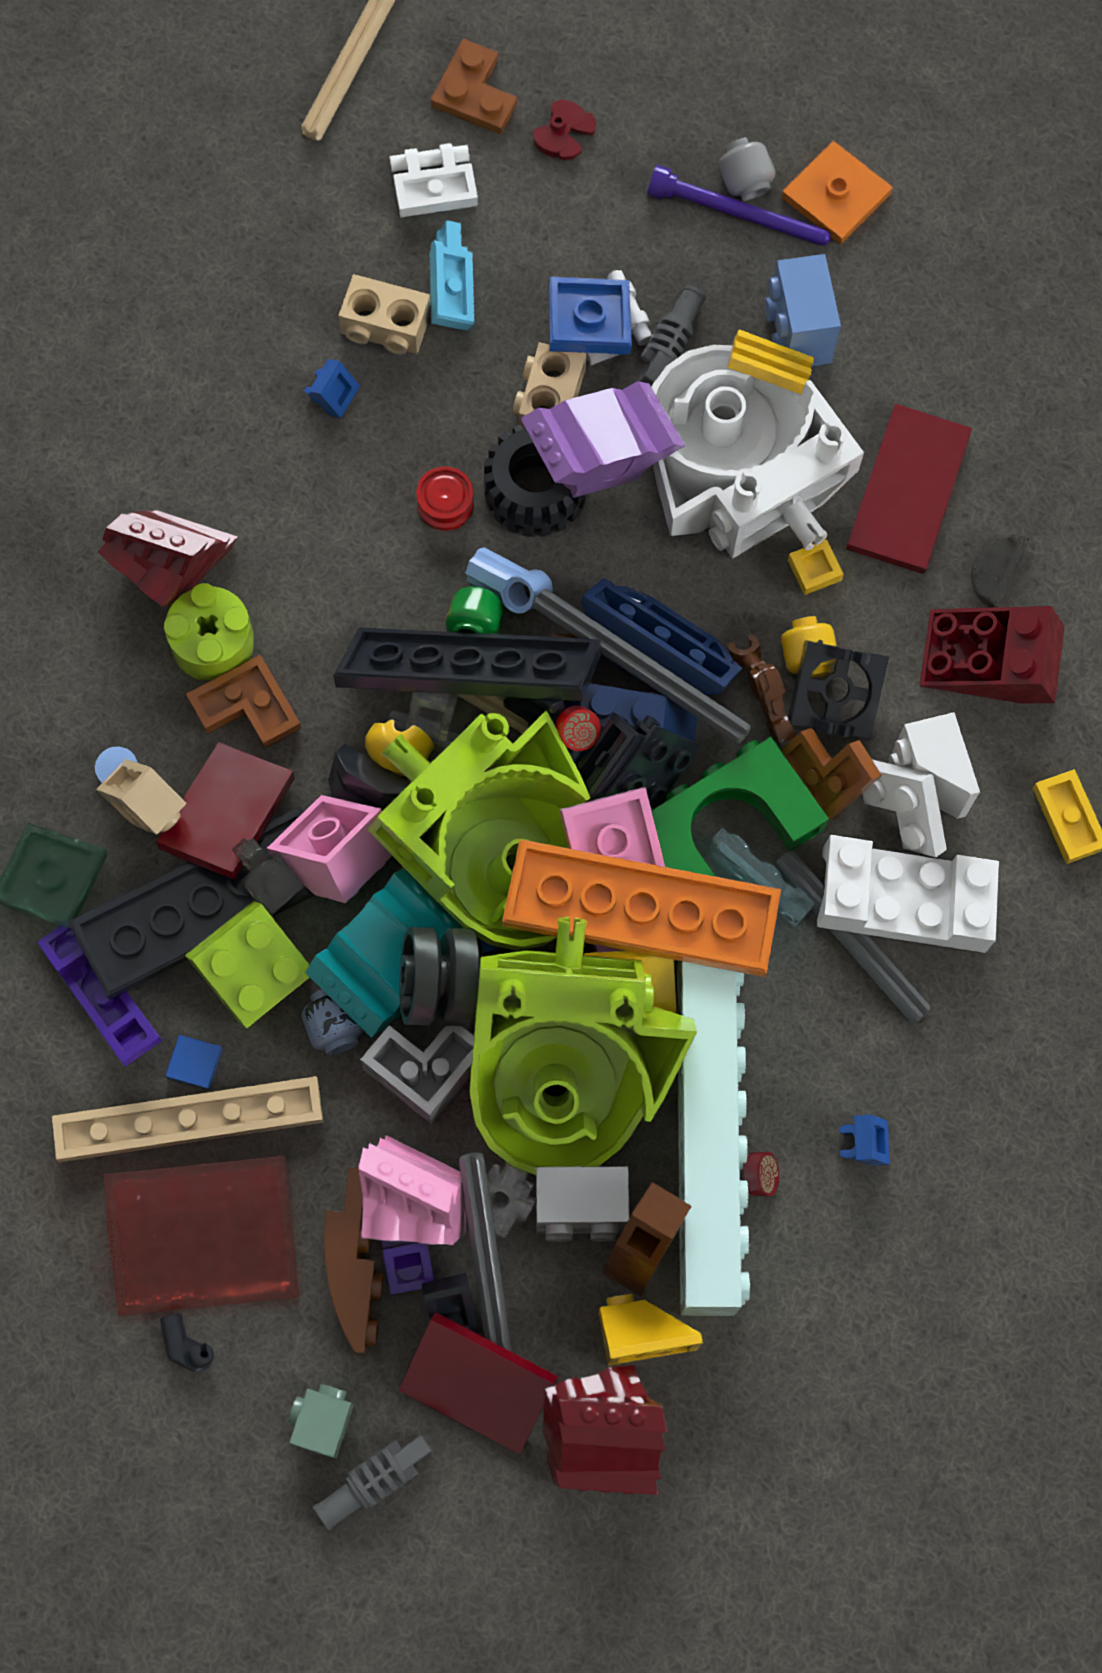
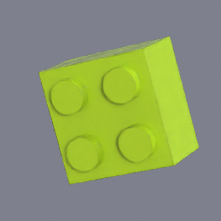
(250, 964)

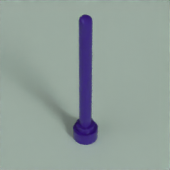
(666, 184)

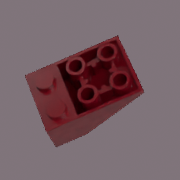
(994, 653)

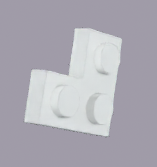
(916, 804)

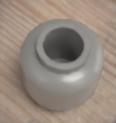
(746, 169)

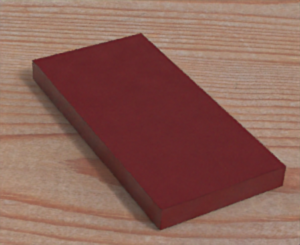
(909, 488)

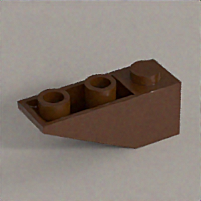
(646, 1238)

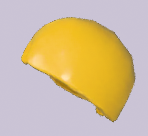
(383, 734)

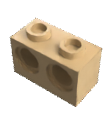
(389, 306)
(547, 390)
(142, 797)

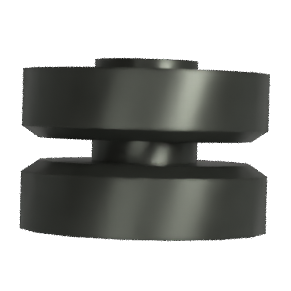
(438, 976)

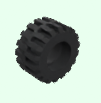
(517, 505)

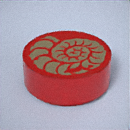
(578, 728)

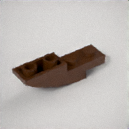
(350, 1279)

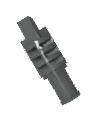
(671, 335)
(373, 1480)

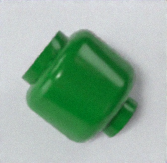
(474, 611)

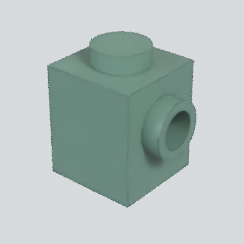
(320, 1420)

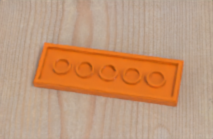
(643, 907)

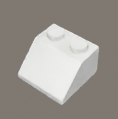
(939, 749)

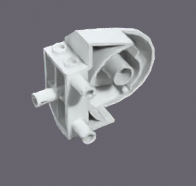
(750, 454)

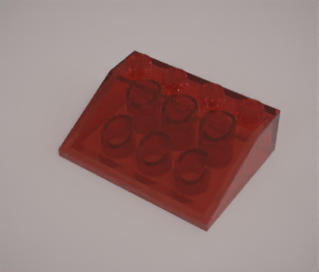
(201, 1235)

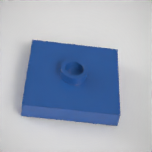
(589, 315)

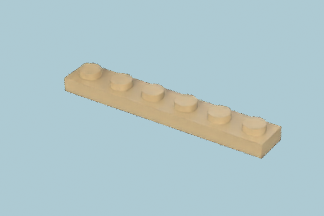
(187, 1119)

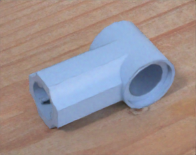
(507, 580)

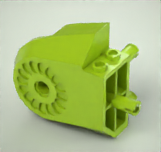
(470, 811)
(575, 1027)

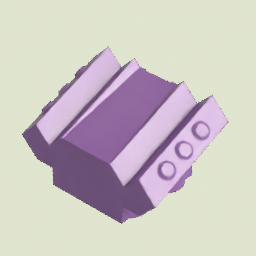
(603, 437)

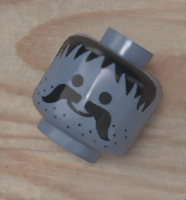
(329, 1025)

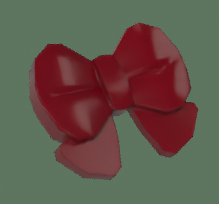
(555, 138)

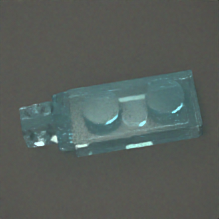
(736, 859)

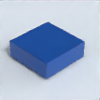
(194, 1062)

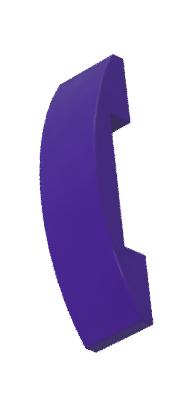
(116, 1018)

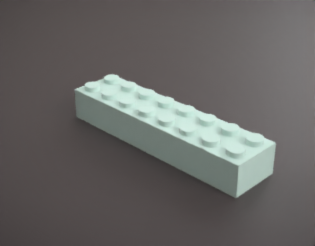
(711, 1144)

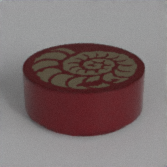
(761, 1174)

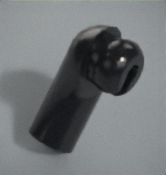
(182, 1349)

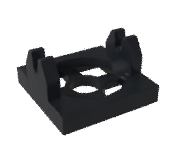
(863, 722)

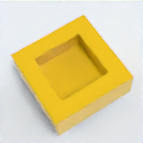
(815, 567)

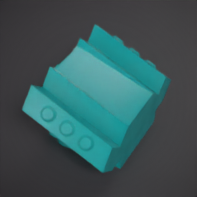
(364, 957)

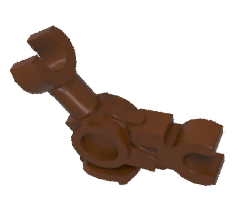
(766, 687)

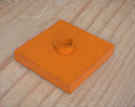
(837, 192)

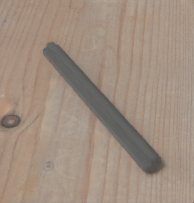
(643, 667)

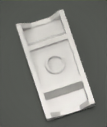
(909, 895)

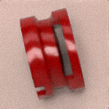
(445, 498)

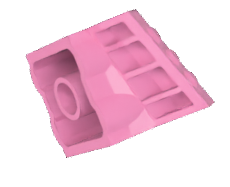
(410, 1196)

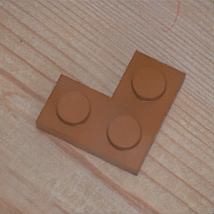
(465, 91)
(247, 691)
(835, 780)

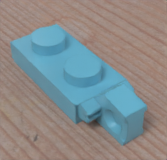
(451, 279)

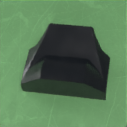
(363, 780)

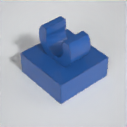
(333, 388)
(870, 1140)

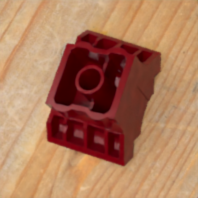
(163, 552)
(604, 1433)

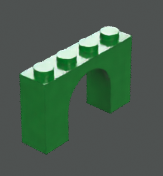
(756, 777)

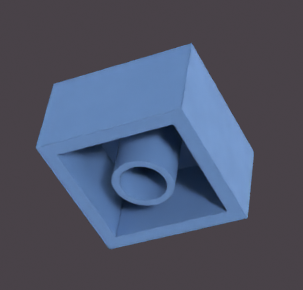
(804, 307)

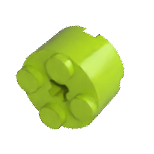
(205, 611)

